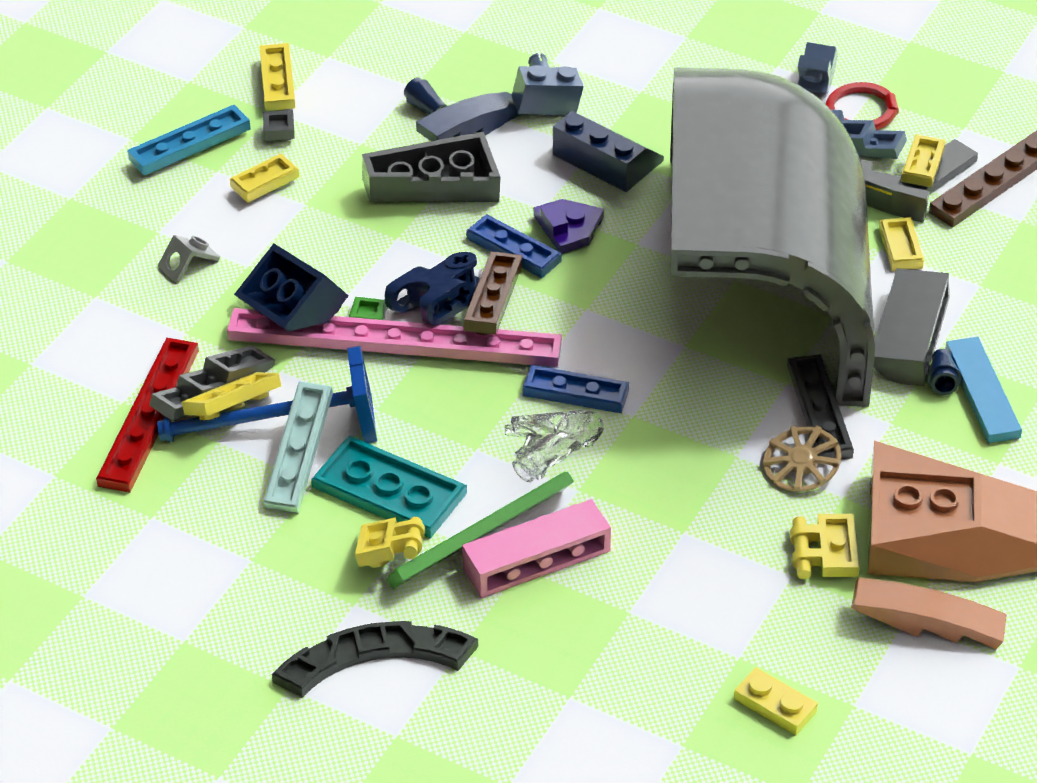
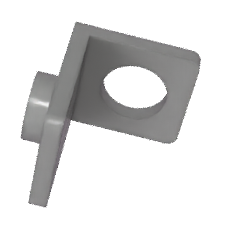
(187, 249)

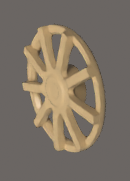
(802, 458)

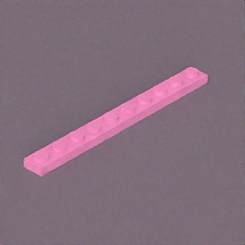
(402, 338)

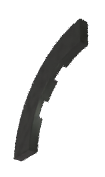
(370, 643)

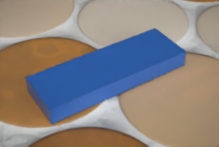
(502, 238)
(576, 389)

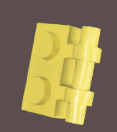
(385, 538)
(836, 549)

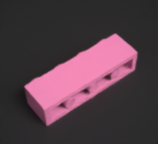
(536, 548)

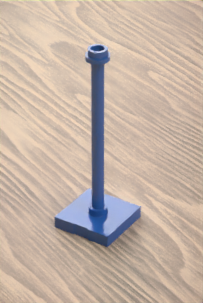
(357, 396)

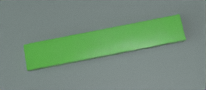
(479, 529)

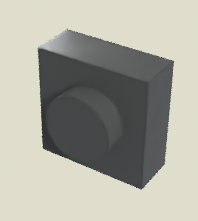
(278, 125)

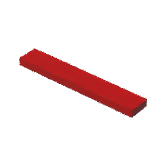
(140, 425)

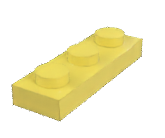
(277, 77)
(231, 395)

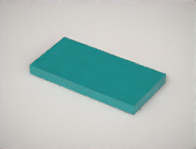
(388, 485)

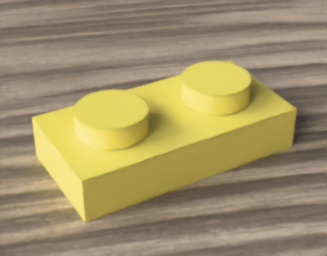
(775, 701)

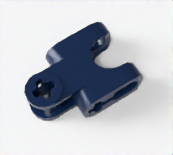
(442, 289)

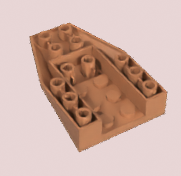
(947, 520)

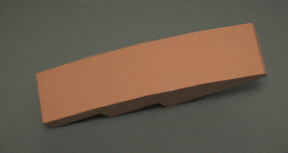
(920, 608)

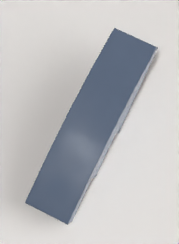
(873, 142)

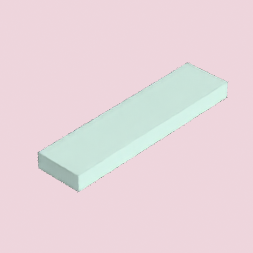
(298, 447)

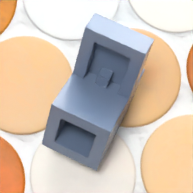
(817, 67)

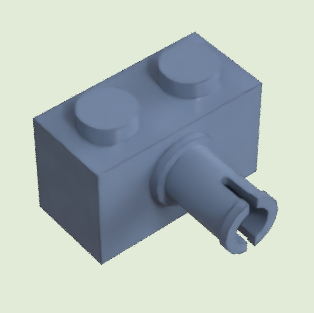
(546, 89)

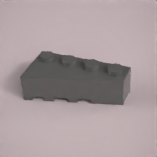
(433, 172)

